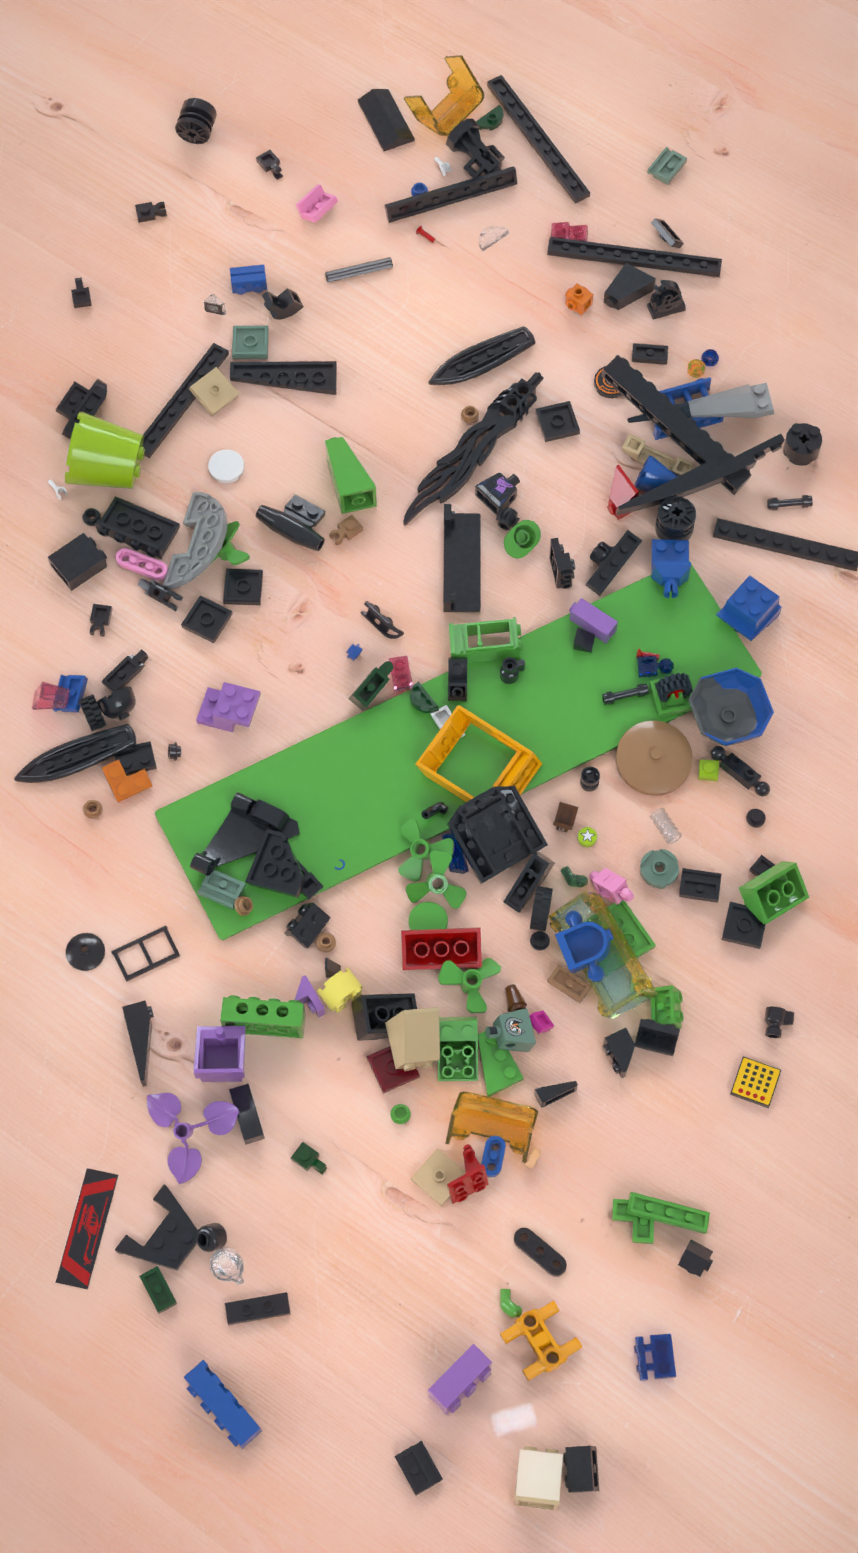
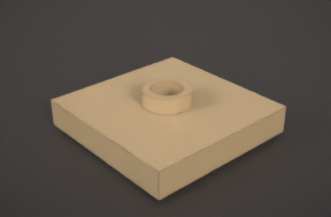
(214, 391)
(435, 1175)

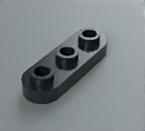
(544, 1260)

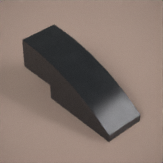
(248, 1115)

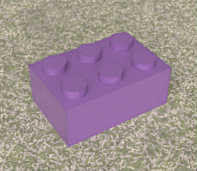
(460, 1380)

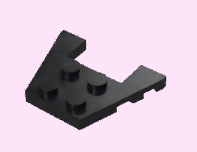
(171, 1240)

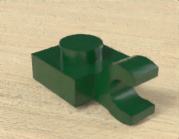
(307, 1157)

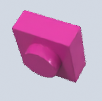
(541, 1022)

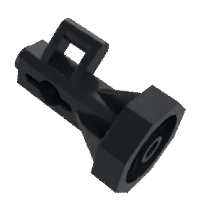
(467, 139)

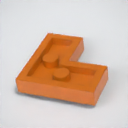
(124, 786)

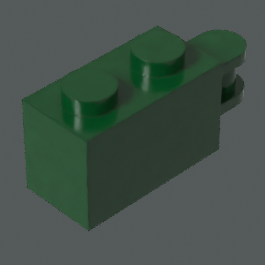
(371, 685)

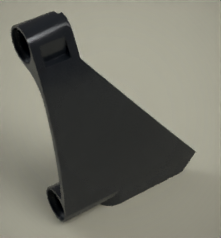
(243, 832)

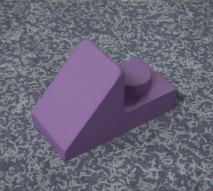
(307, 994)

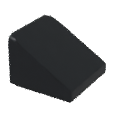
(583, 640)

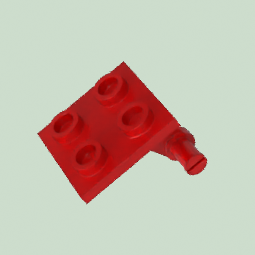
(473, 1181)

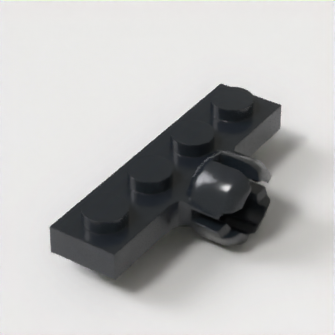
(611, 560)

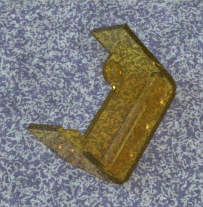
(461, 101)
(493, 1117)

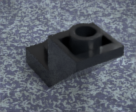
(457, 679)

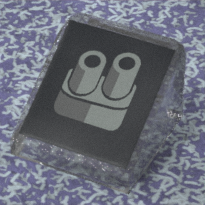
(214, 305)

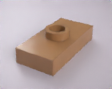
(569, 984)

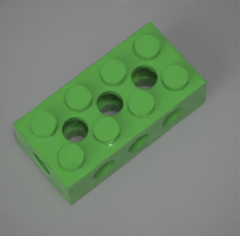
(264, 1016)

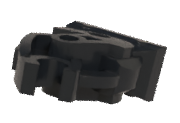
(666, 300)

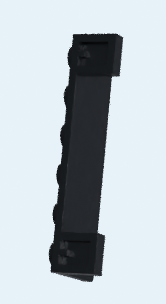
(462, 561)

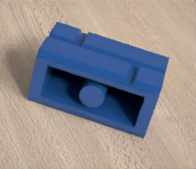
(248, 279)

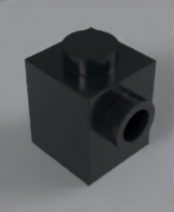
(696, 1258)

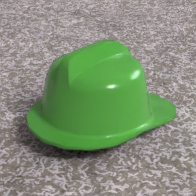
(522, 539)

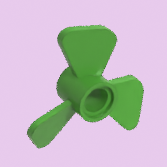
(228, 550)
(439, 861)
(413, 866)
(452, 975)

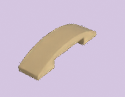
(639, 451)

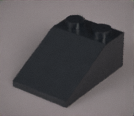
(375, 1010)

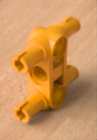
(541, 1340)

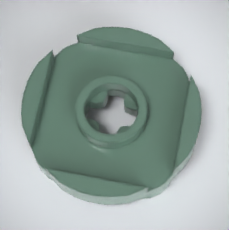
(658, 858)

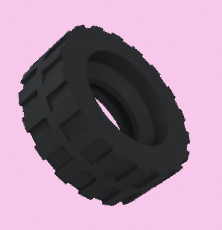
(541, 908)

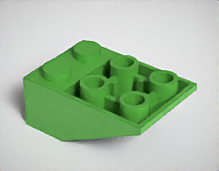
(458, 1049)

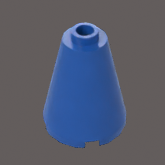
(653, 475)

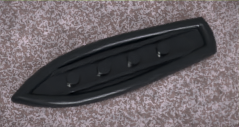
(483, 357)
(77, 755)

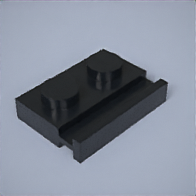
(137, 758)
(700, 885)
(418, 1468)

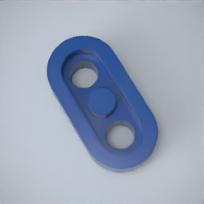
(493, 1157)

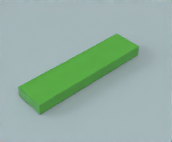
(668, 1213)

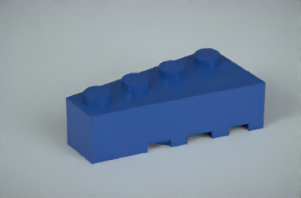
(222, 1404)

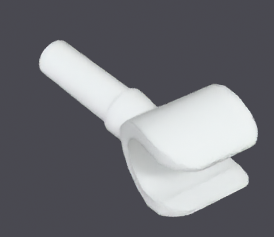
(444, 167)
(57, 489)

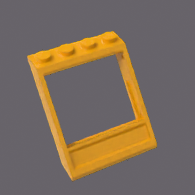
(517, 772)

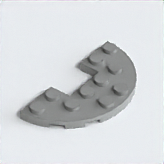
(207, 540)

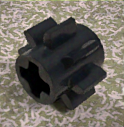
(507, 519)

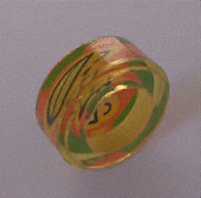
(696, 368)

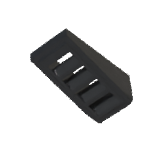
(553, 1093)

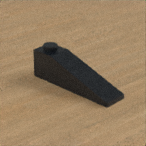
(139, 1027)

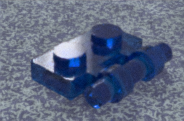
(662, 1357)

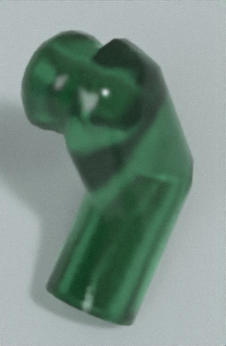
(573, 879)

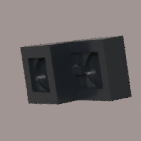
(311, 884)

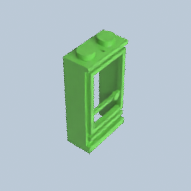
(459, 640)

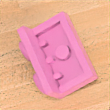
(315, 204)

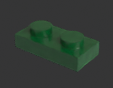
(158, 1289)

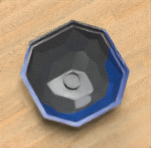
(731, 706)

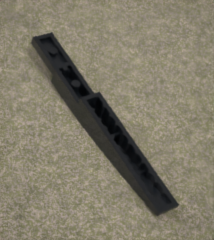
(702, 477)

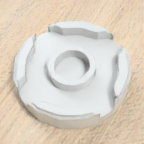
(226, 466)

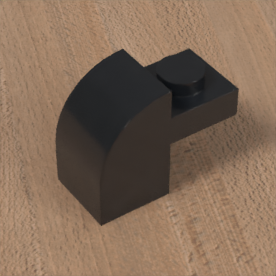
(283, 305)

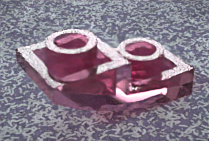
(565, 231)
(401, 673)

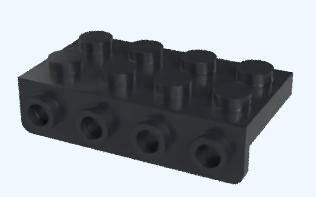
(137, 527)

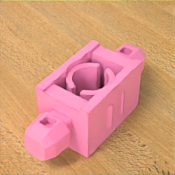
(611, 886)

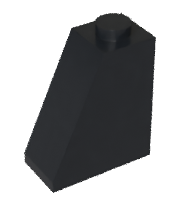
(628, 287)

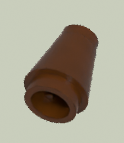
(514, 999)

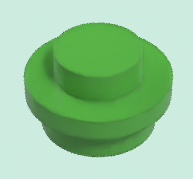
(400, 1114)

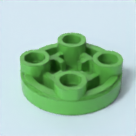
(428, 916)

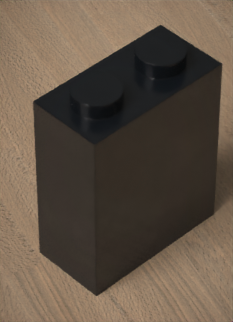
(78, 561)

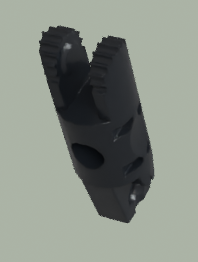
(154, 588)

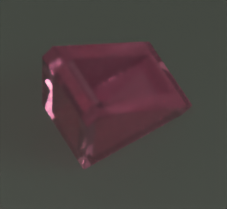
(50, 696)

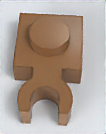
(347, 528)

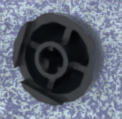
(118, 703)

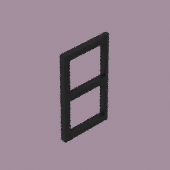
(151, 965)

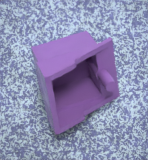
(220, 1053)

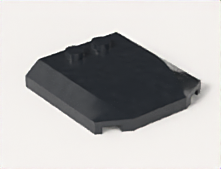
(495, 831)

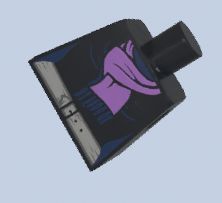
(497, 491)

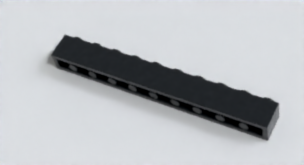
(669, 418)

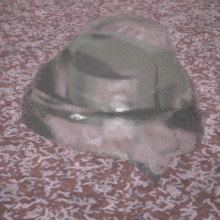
(227, 1265)

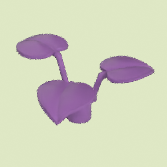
(183, 1161)

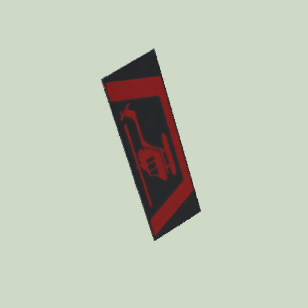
(87, 1228)

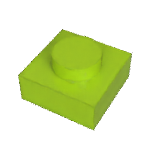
(708, 770)

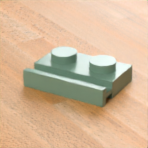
(667, 165)
(221, 889)

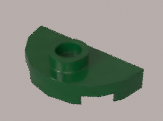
(492, 119)
(421, 699)

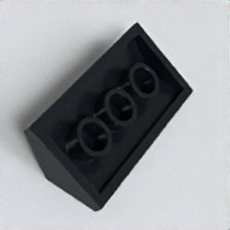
(385, 119)

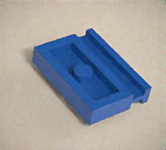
(77, 687)

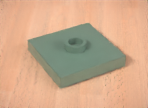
(250, 342)

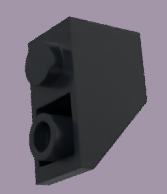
(620, 1048)

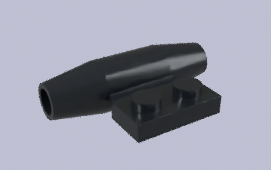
(295, 522)

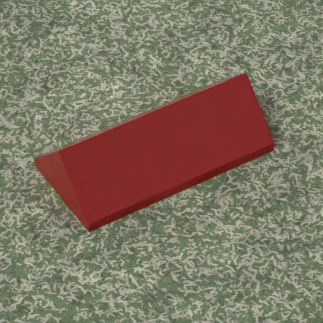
(433, 947)

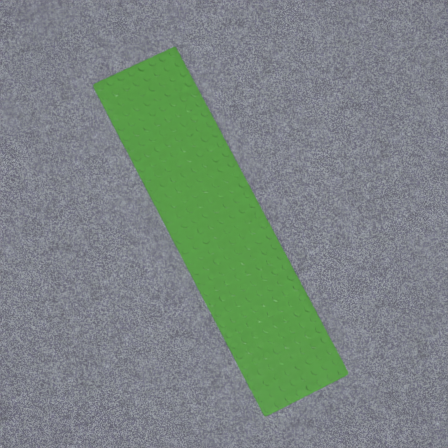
(361, 778)

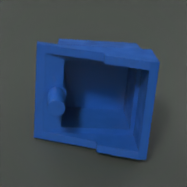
(750, 608)

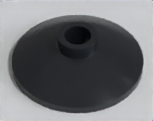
(85, 960)

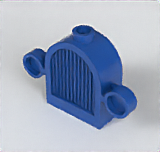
(584, 945)

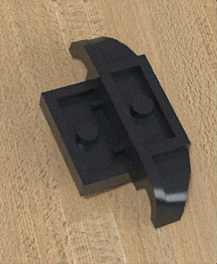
(81, 400)

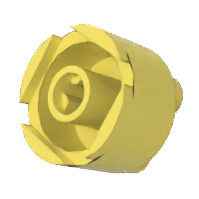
(340, 990)

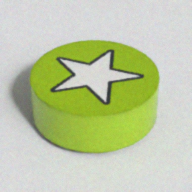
(587, 837)

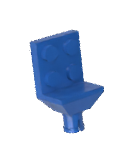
(670, 564)

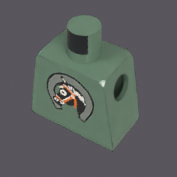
(513, 1031)

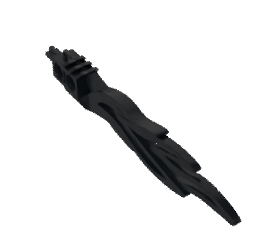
(465, 450)

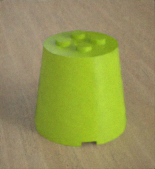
(103, 454)

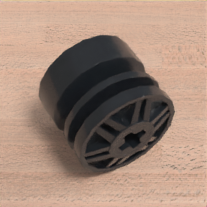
(196, 121)
(675, 519)

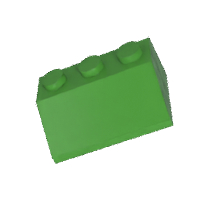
(774, 891)

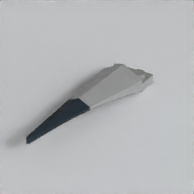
(737, 402)

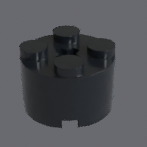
(802, 443)

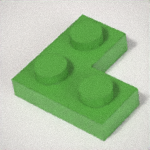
(642, 1228)

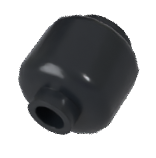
(211, 1237)

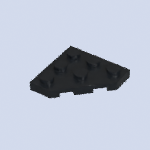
(276, 866)

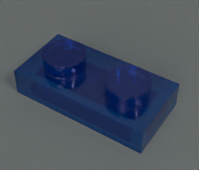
(458, 863)

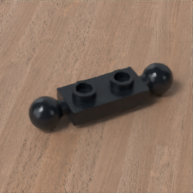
(740, 771)

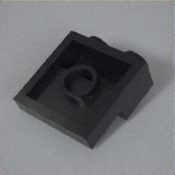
(561, 564)

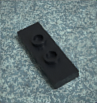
(257, 1308)

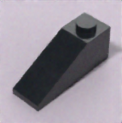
(527, 882)

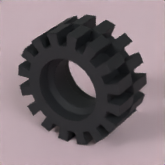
(92, 712)

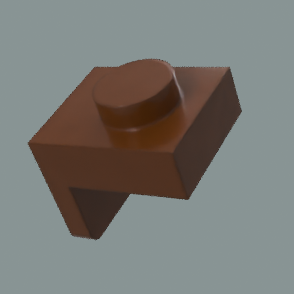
(565, 817)

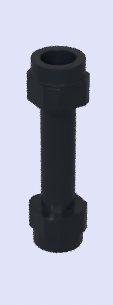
(773, 503)
(640, 690)

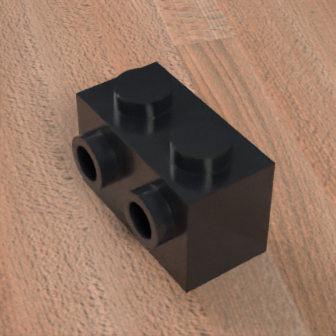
(581, 1469)

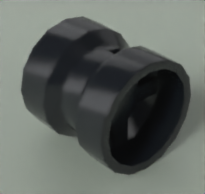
(593, 776)

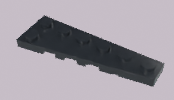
(297, 375)

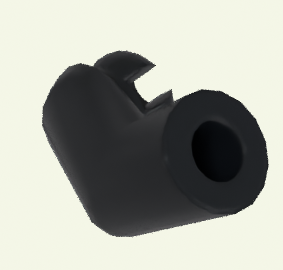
(437, 808)

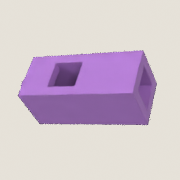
(593, 620)

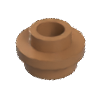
(469, 410)
(92, 804)
(243, 905)
(326, 947)

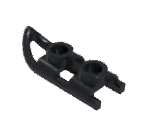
(385, 622)

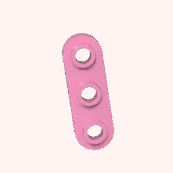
(137, 559)

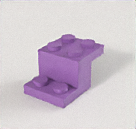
(228, 707)

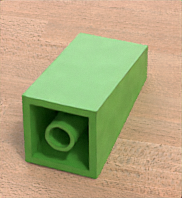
(351, 481)

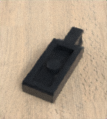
(125, 671)

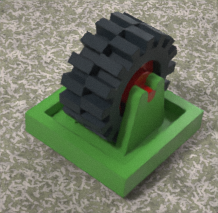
(671, 694)

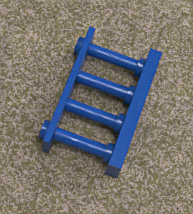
(686, 390)

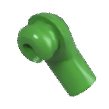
(507, 1305)

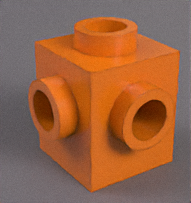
(579, 299)

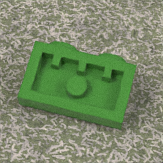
(667, 1006)

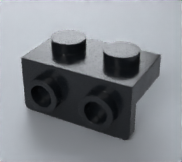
(307, 924)
(657, 1037)

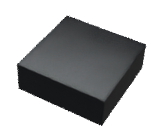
(761, 865)

